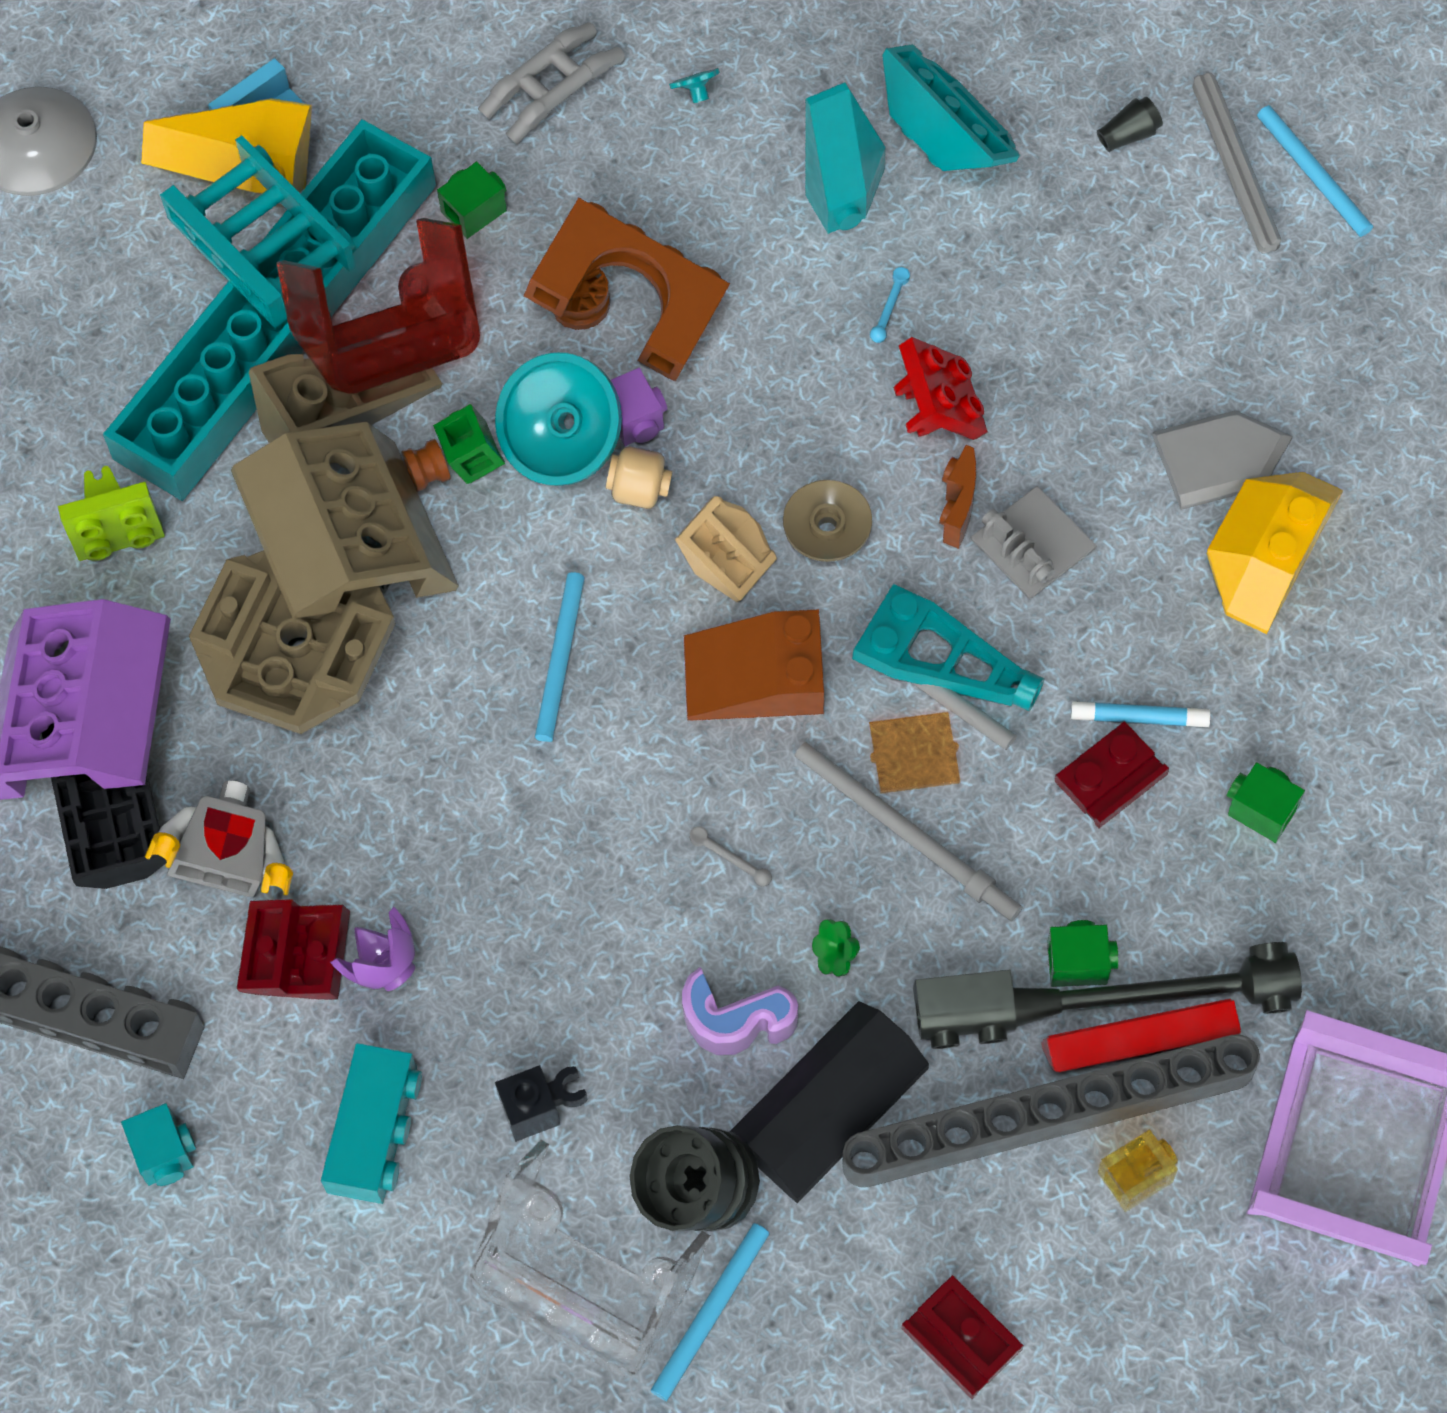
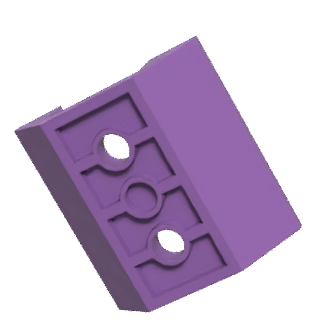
(95, 693)

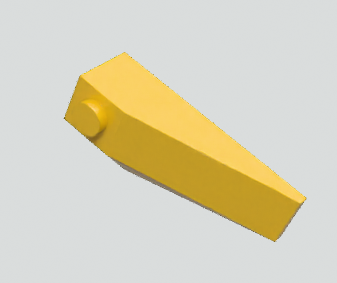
(206, 145)

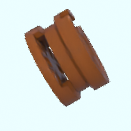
(588, 304)

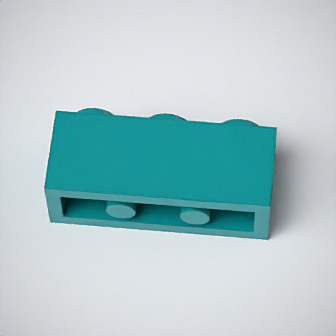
(371, 1124)

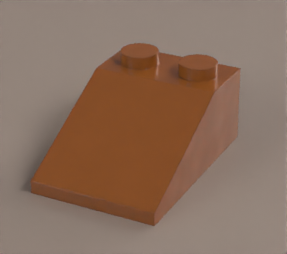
(756, 668)

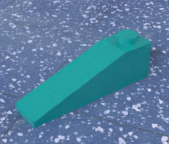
(840, 158)

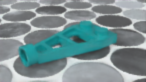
(896, 627)

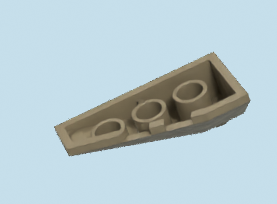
(297, 398)

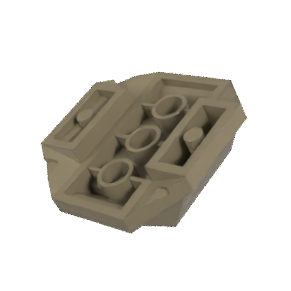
(254, 671)

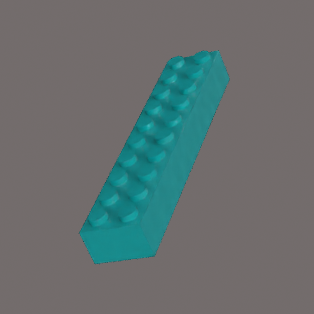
(204, 384)

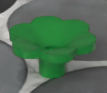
(835, 947)

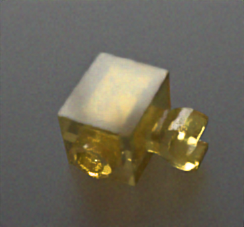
(1138, 1169)

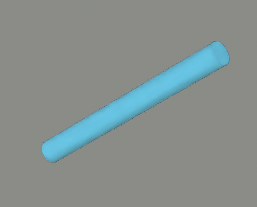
(1315, 171)
(559, 657)
(709, 1312)

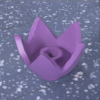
(382, 958)

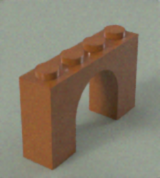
(598, 240)

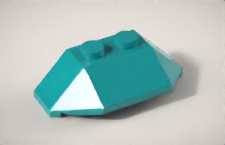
(942, 114)

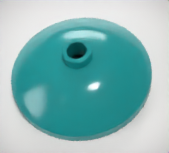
(533, 416)

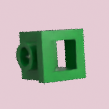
(468, 444)

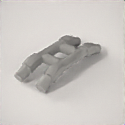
(544, 99)

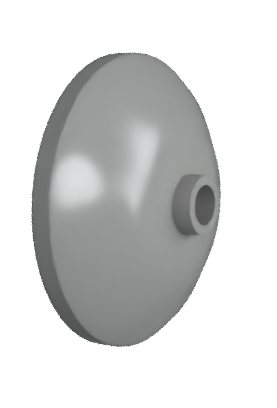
(51, 148)

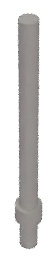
(977, 884)

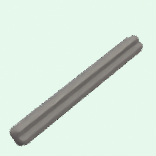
(1236, 163)

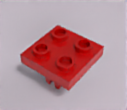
(941, 390)

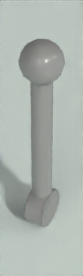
(700, 837)

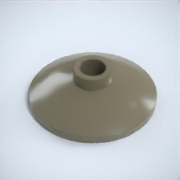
(827, 503)

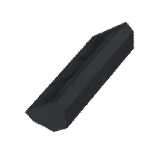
(106, 830)
(829, 1097)

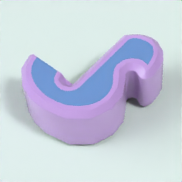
(737, 1024)

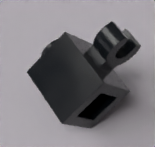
(532, 1102)

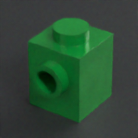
(472, 198)
(1264, 800)
(1080, 954)

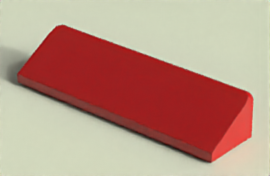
(1141, 1035)

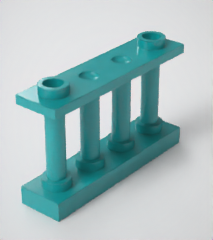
(243, 267)

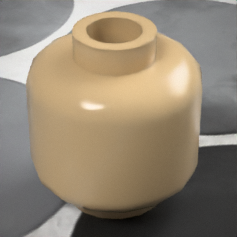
(638, 477)

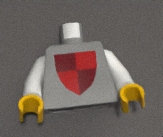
(223, 845)

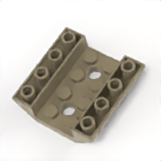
(316, 517)

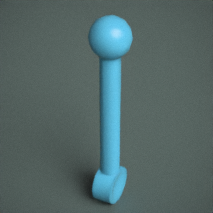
(900, 277)

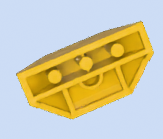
(1267, 543)

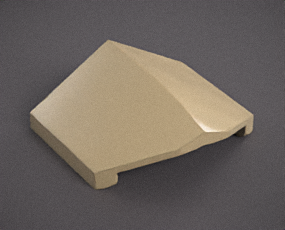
(726, 548)

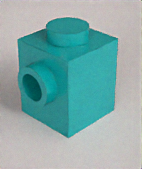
(159, 1145)

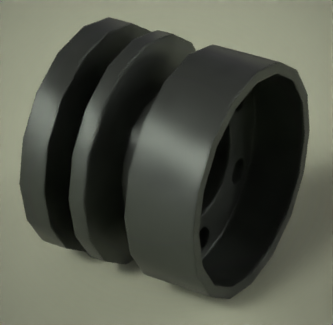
(694, 1178)

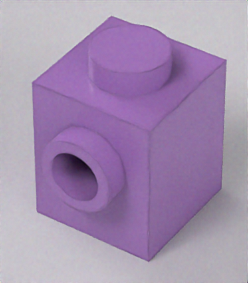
(640, 407)

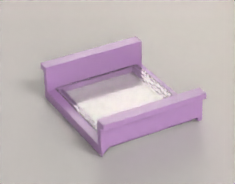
(1357, 1139)

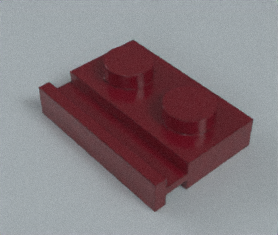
(1111, 774)
(962, 1337)

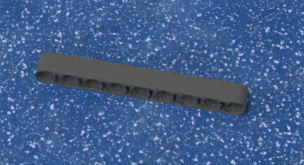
(1066, 1094)

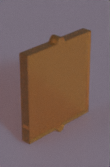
(914, 752)

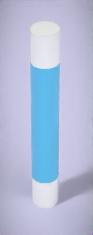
(1140, 714)

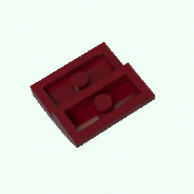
(292, 948)

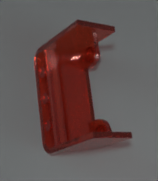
(426, 330)

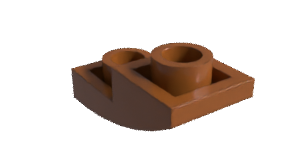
(960, 480)

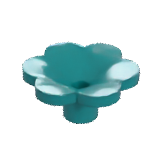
(696, 84)

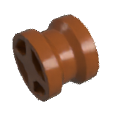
(426, 465)

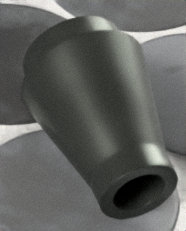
(1131, 124)

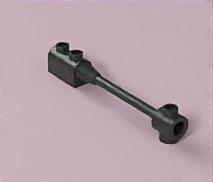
(991, 1006)

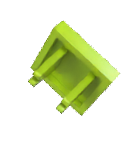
(110, 517)

